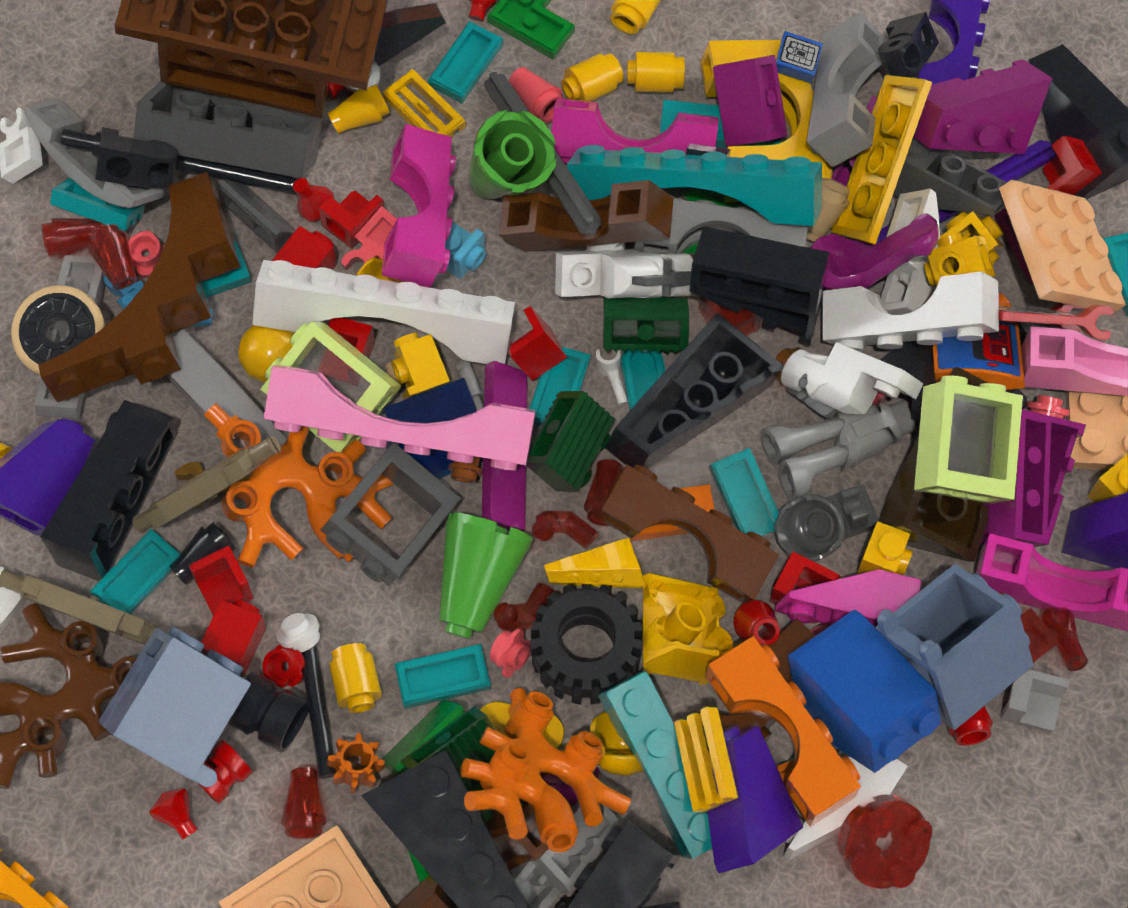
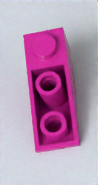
(864, 592)

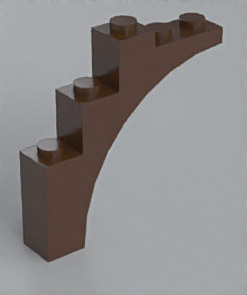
(172, 298)

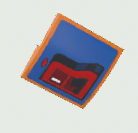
(992, 359)

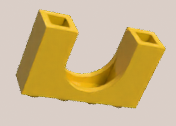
(796, 99)

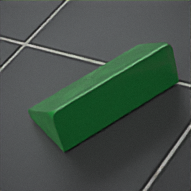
(435, 721)

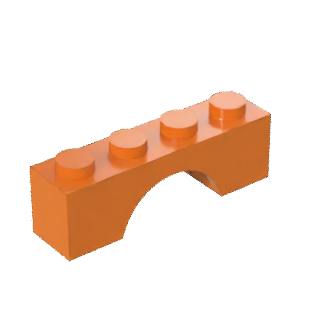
(750, 682)

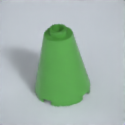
(511, 155)
(477, 570)

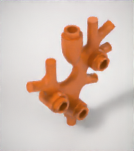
(290, 470)
(517, 769)

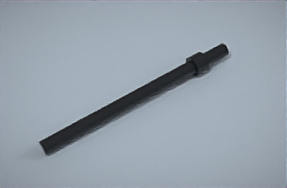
(198, 166)

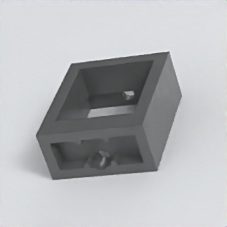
(417, 484)

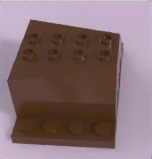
(260, 48)

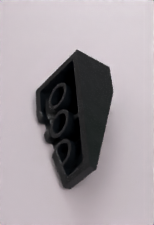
(1085, 110)

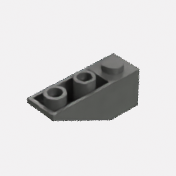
(956, 181)

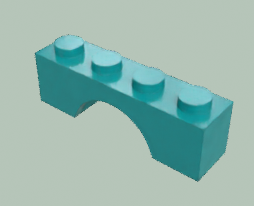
(652, 738)

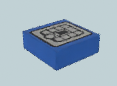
(798, 56)

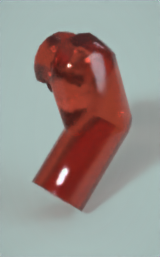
(565, 522)
(522, 614)
(1063, 626)

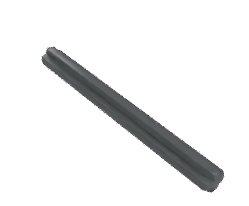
(560, 180)

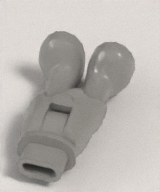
(857, 440)

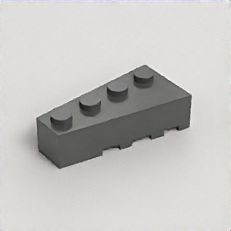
(228, 130)

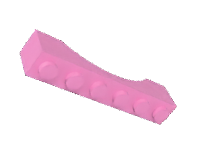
(1073, 362)
(309, 399)

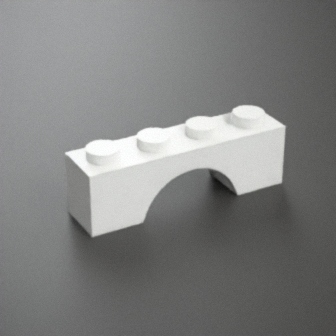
(959, 307)

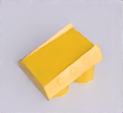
(605, 565)
(682, 628)

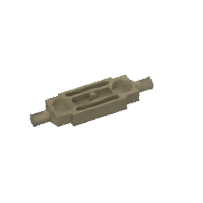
(206, 484)
(79, 606)

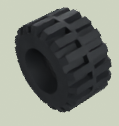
(592, 609)

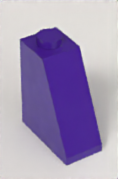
(41, 473)
(1099, 532)
(761, 814)

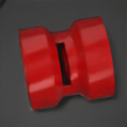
(229, 770)

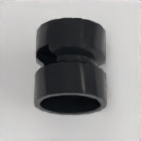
(270, 713)

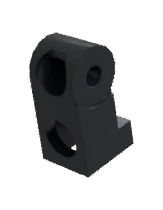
(905, 50)
(135, 161)

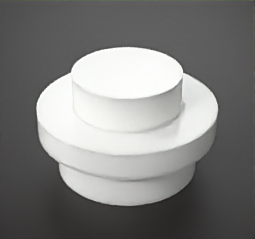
(299, 632)

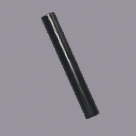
(318, 712)

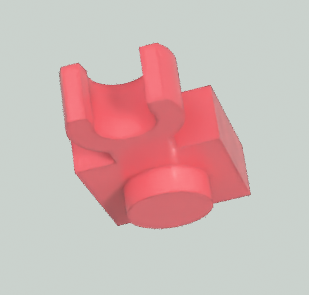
(371, 238)

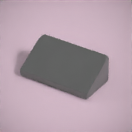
(256, 214)

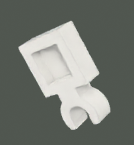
(21, 149)

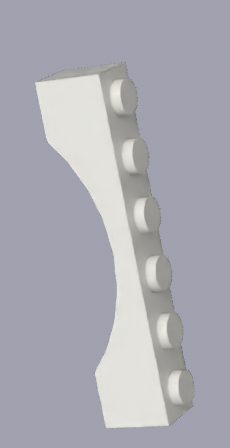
(466, 323)

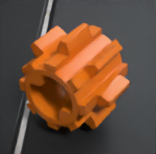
(343, 767)

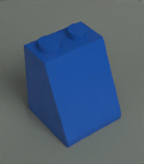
(864, 691)

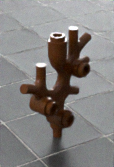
(79, 698)

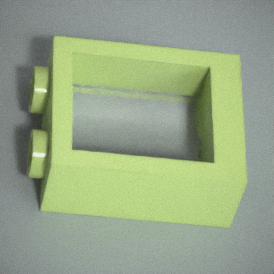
(348, 370)
(968, 440)

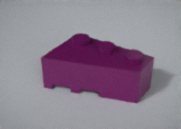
(985, 111)
(1041, 468)

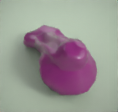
(863, 264)

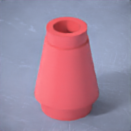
(535, 93)

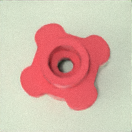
(145, 242)
(510, 651)

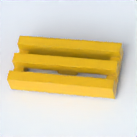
(390, 95)
(699, 761)

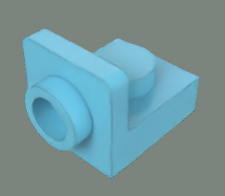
(466, 250)

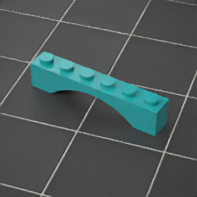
(778, 189)

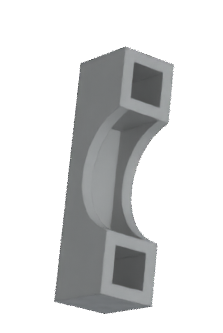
(838, 121)
(691, 216)

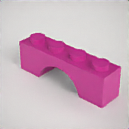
(582, 124)
(417, 243)
(1040, 583)

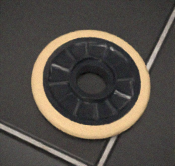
(43, 309)

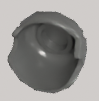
(810, 527)

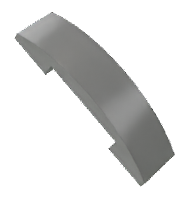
(80, 165)

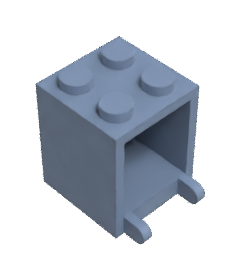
(960, 641)
(176, 703)

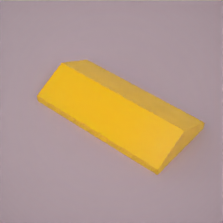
(880, 166)

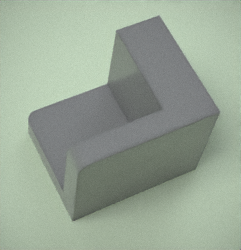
(1034, 700)

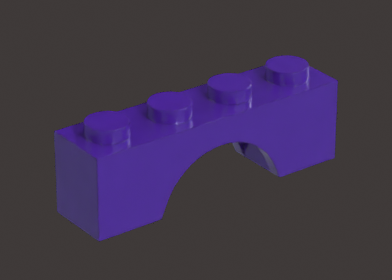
(962, 25)

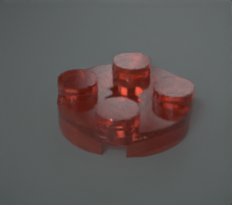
(901, 859)

